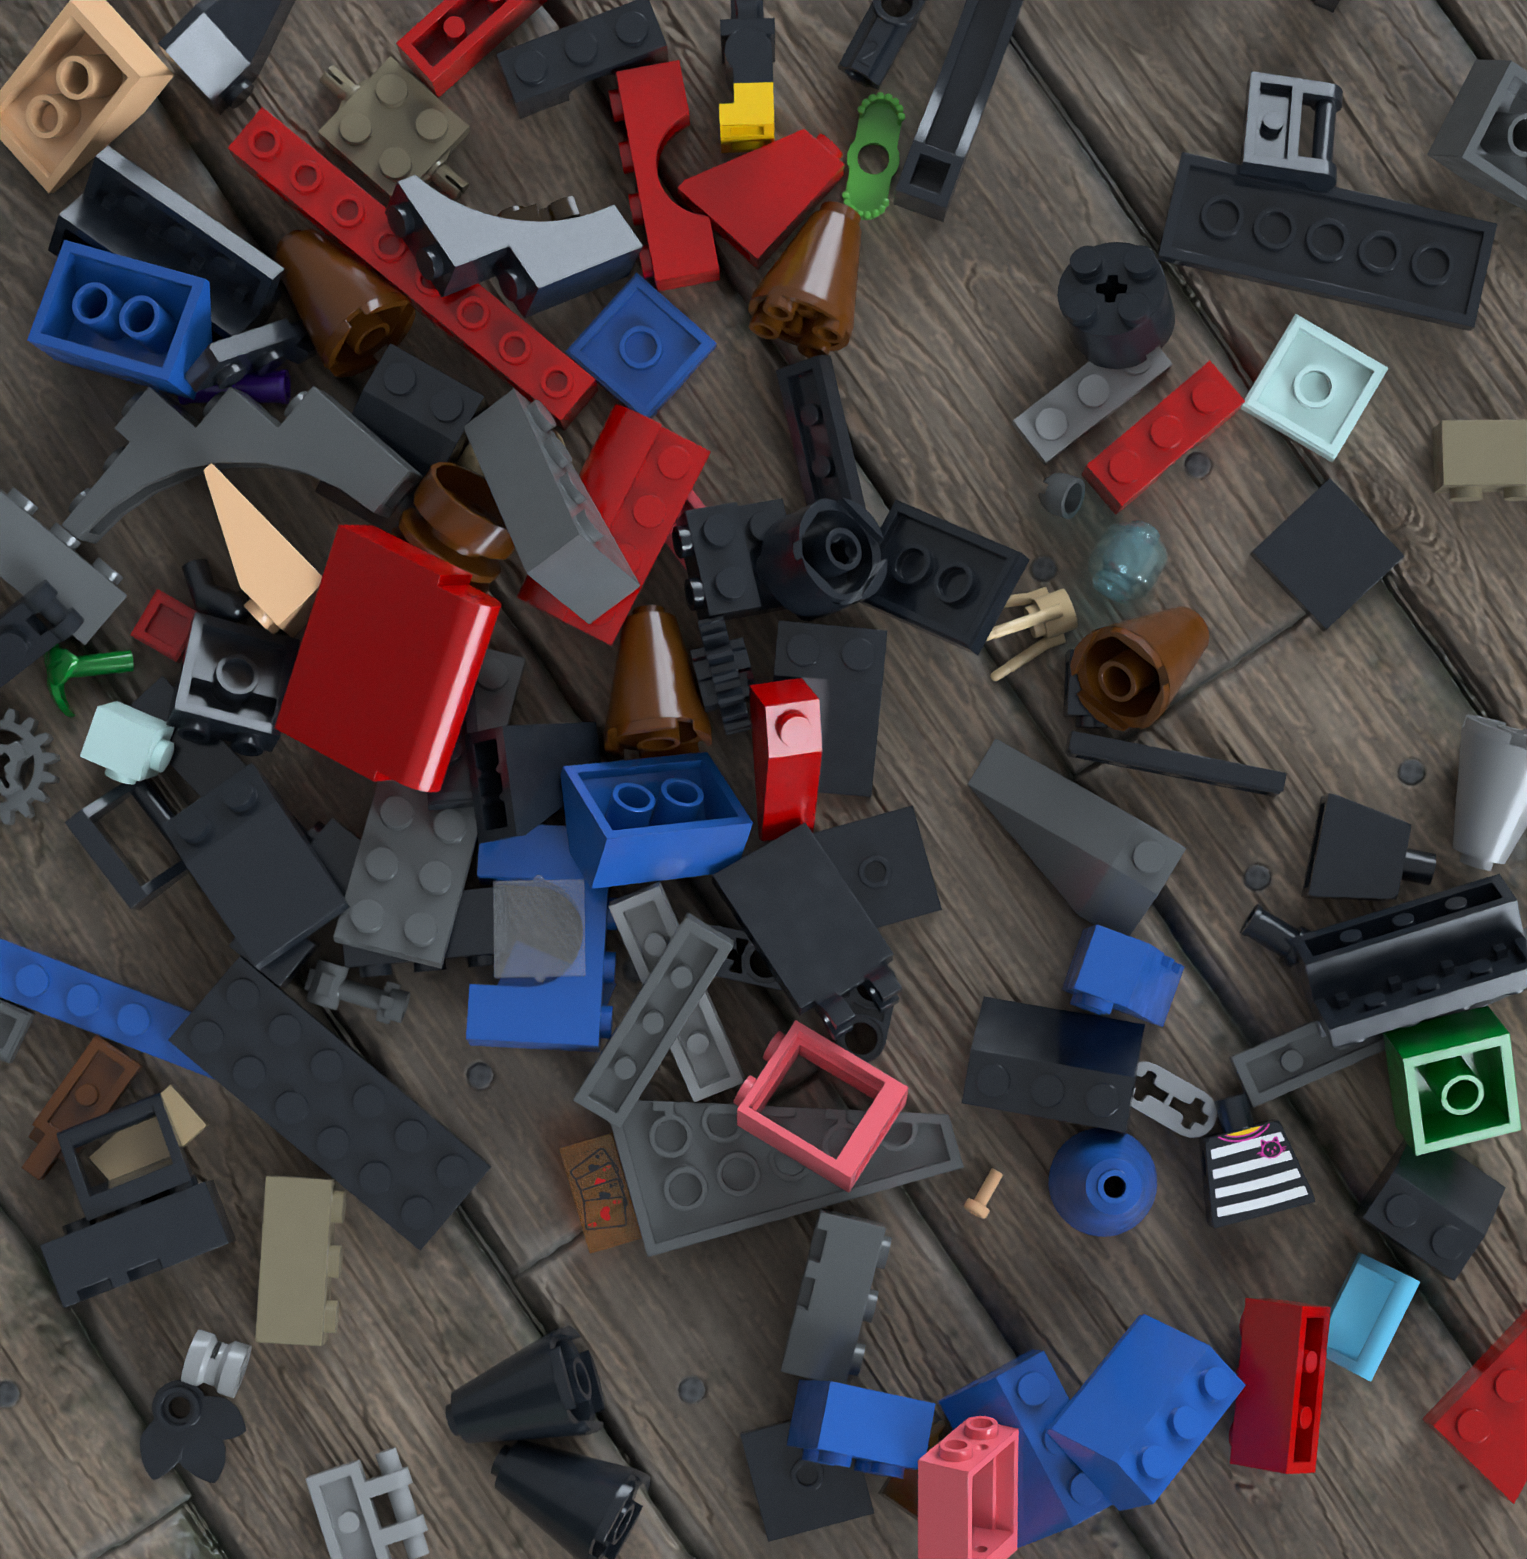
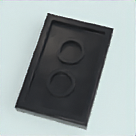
(944, 577)

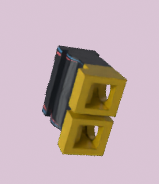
(748, 62)

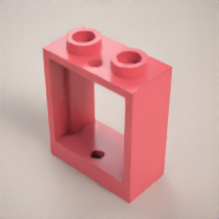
(780, 1054)
(970, 1493)

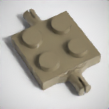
(393, 129)

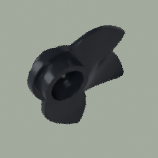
(190, 1439)

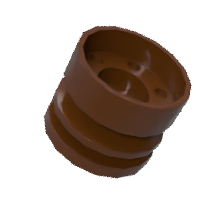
(458, 523)

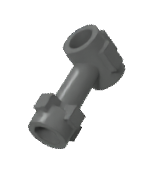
(329, 985)

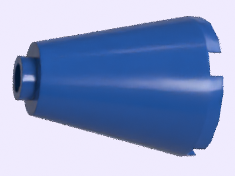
(1079, 1179)

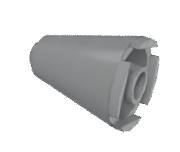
(1490, 792)

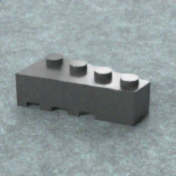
(548, 507)

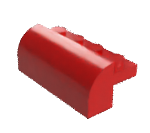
(639, 485)

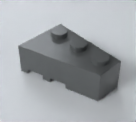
(835, 1297)

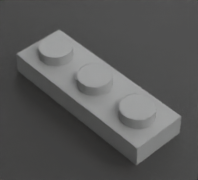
(1083, 403)

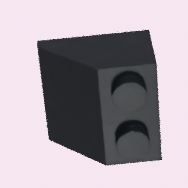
(1432, 1207)

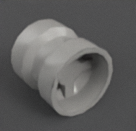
(216, 1363)

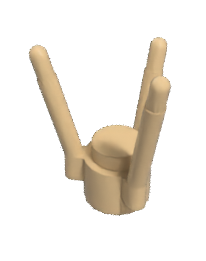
(1047, 616)

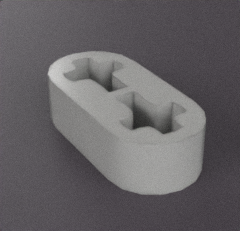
(1182, 1091)

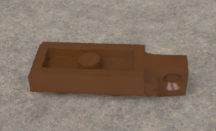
(85, 1093)

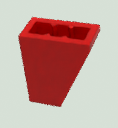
(765, 193)

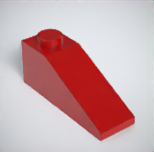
(785, 755)

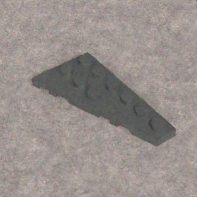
(706, 1177)

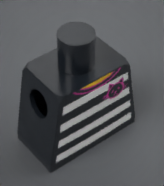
(1249, 1167)

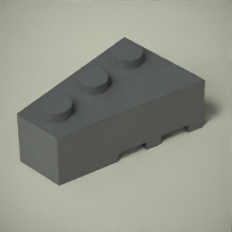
(38, 554)

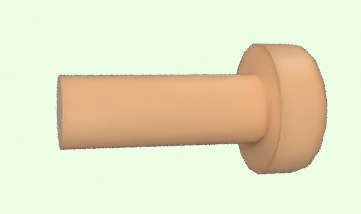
(978, 1205)

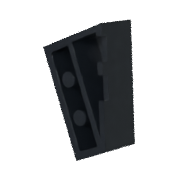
(137, 1241)

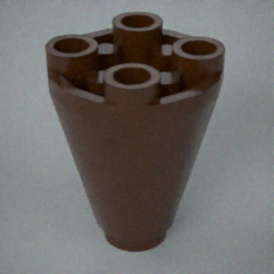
(812, 285)

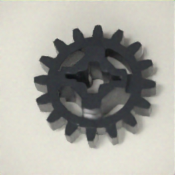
(723, 674)

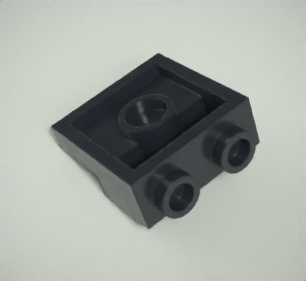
(721, 558)
(232, 684)

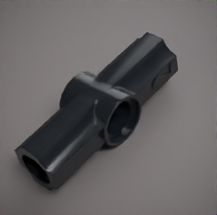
(878, 43)

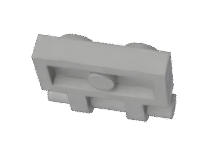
(349, 1514)

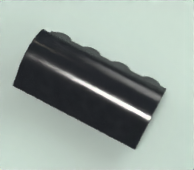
(147, 221)
(1413, 961)

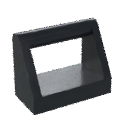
(110, 858)
(135, 1184)

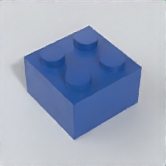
(860, 1424)

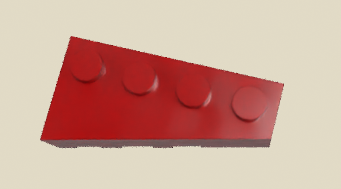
(1487, 1413)

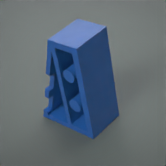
(1122, 976)

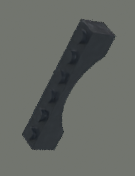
(956, 107)

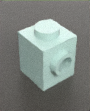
(128, 743)

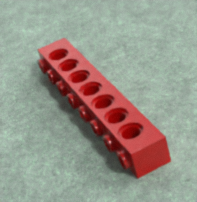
(362, 230)

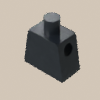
(1361, 854)

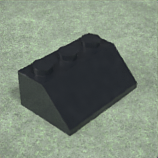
(1053, 1064)

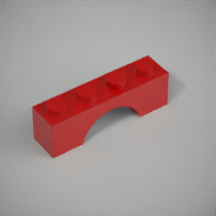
(654, 112)

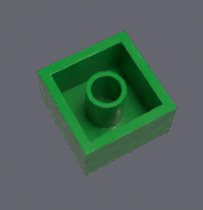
(1452, 1080)

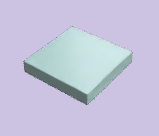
(1314, 388)

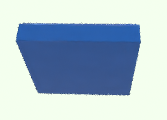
(641, 348)

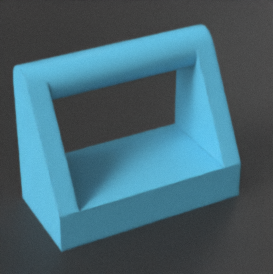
(1367, 1315)

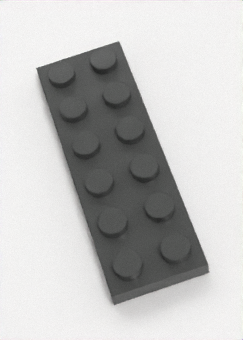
(419, 858)

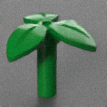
(64, 665)

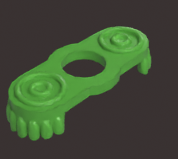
(880, 126)

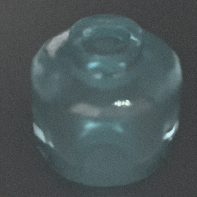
(1127, 561)

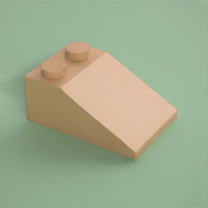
(77, 91)
(265, 563)

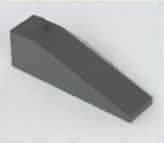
(1085, 846)

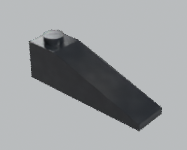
(224, 47)

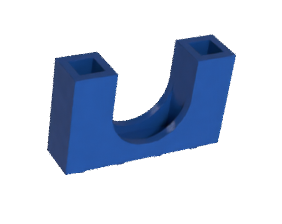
(568, 1010)

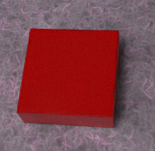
(164, 625)

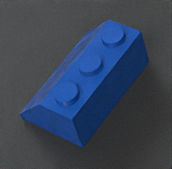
(124, 318)
(652, 819)
(1145, 1411)
(1050, 1485)

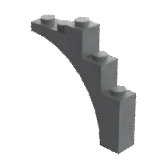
(237, 432)

